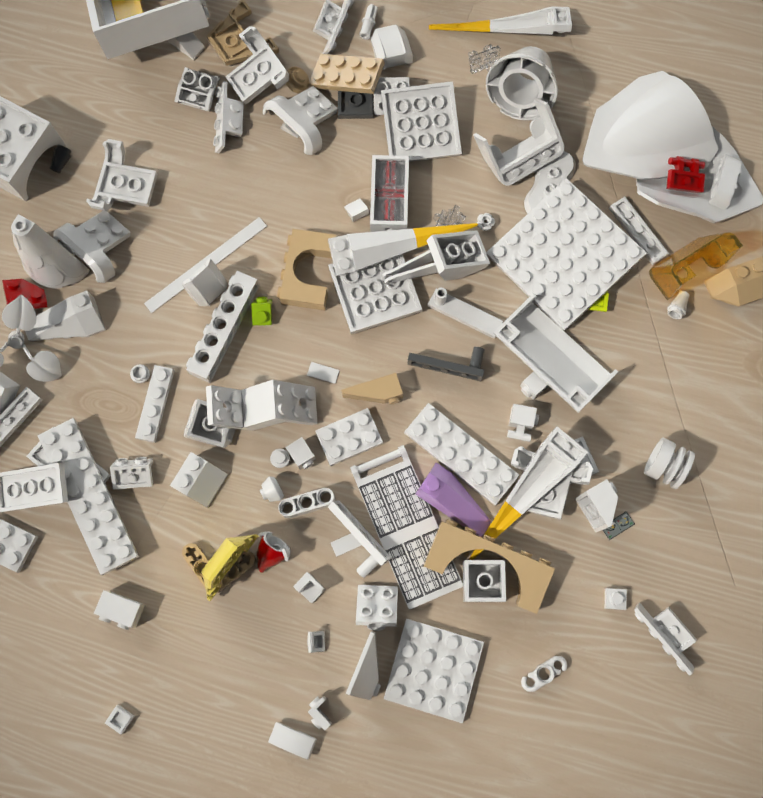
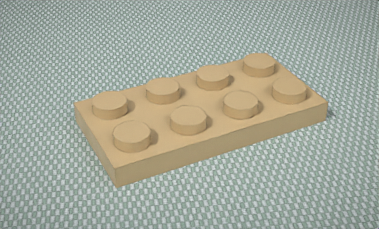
(347, 73)

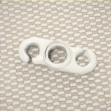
(549, 664)

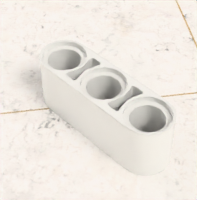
(297, 501)

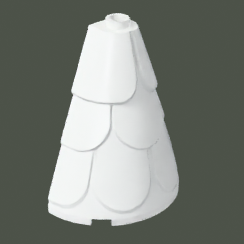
(44, 257)

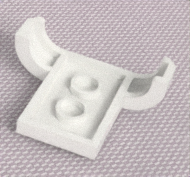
(258, 70)
(303, 114)
(121, 181)
(93, 240)
(554, 501)

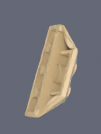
(738, 283)

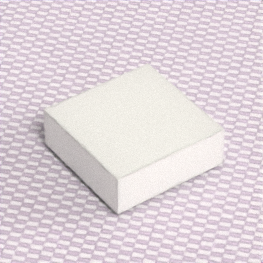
(119, 719)

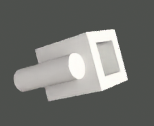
(522, 418)

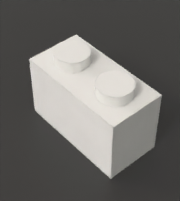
(119, 609)

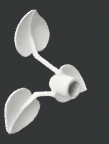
(22, 316)

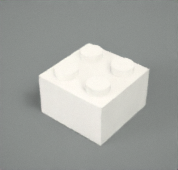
(484, 581)

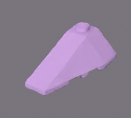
(449, 496)

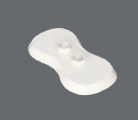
(548, 178)

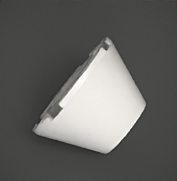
(516, 93)

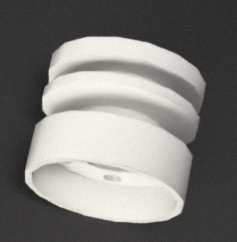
(673, 465)

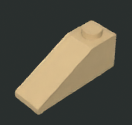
(380, 390)

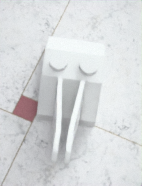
(453, 256)

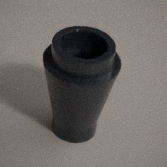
(60, 157)

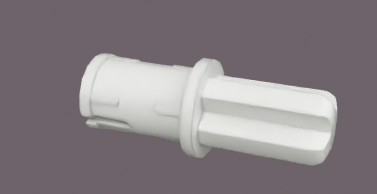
(368, 22)

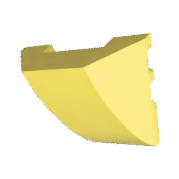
(223, 561)

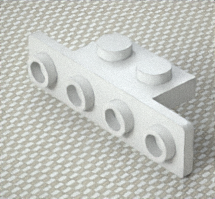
(330, 22)
(228, 119)
(671, 633)

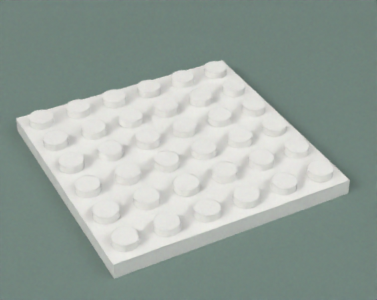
(565, 254)

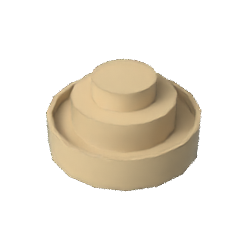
(298, 80)

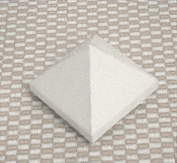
(316, 641)

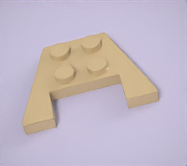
(226, 37)

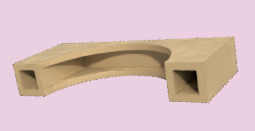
(531, 574)

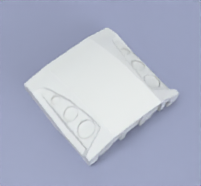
(196, 89)

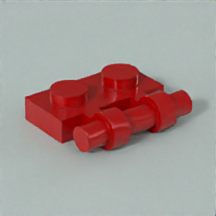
(683, 180)

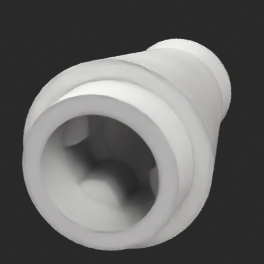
(678, 306)

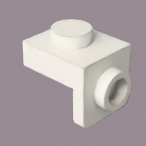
(319, 719)

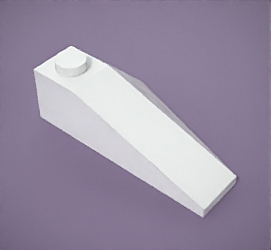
(70, 318)

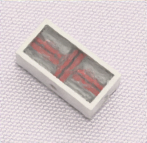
(389, 193)

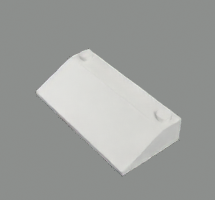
(553, 355)

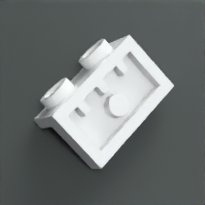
(131, 473)

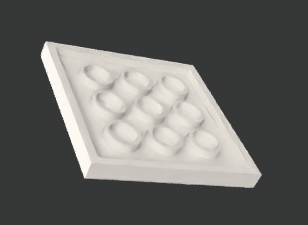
(421, 121)
(370, 301)
(434, 670)

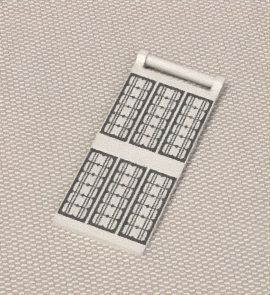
(404, 527)

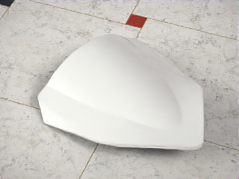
(647, 126)
(726, 192)

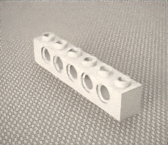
(207, 370)

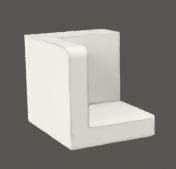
(309, 587)

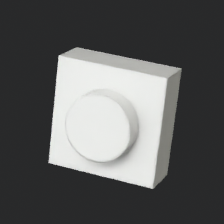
(615, 599)

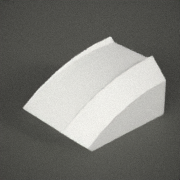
(392, 46)
(205, 284)
(198, 428)

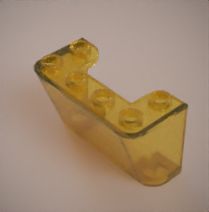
(713, 249)

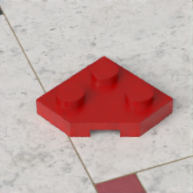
(17, 287)

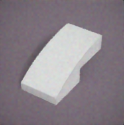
(292, 740)

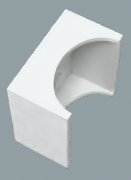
(21, 144)

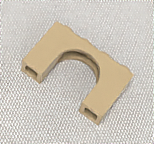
(294, 292)

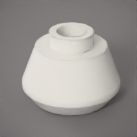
(271, 490)

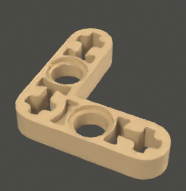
(225, 581)

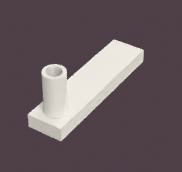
(464, 312)
(378, 554)

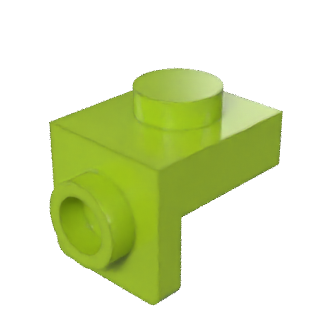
(261, 311)

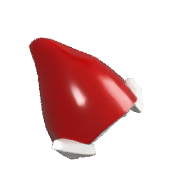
(271, 551)

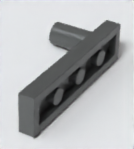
(470, 372)

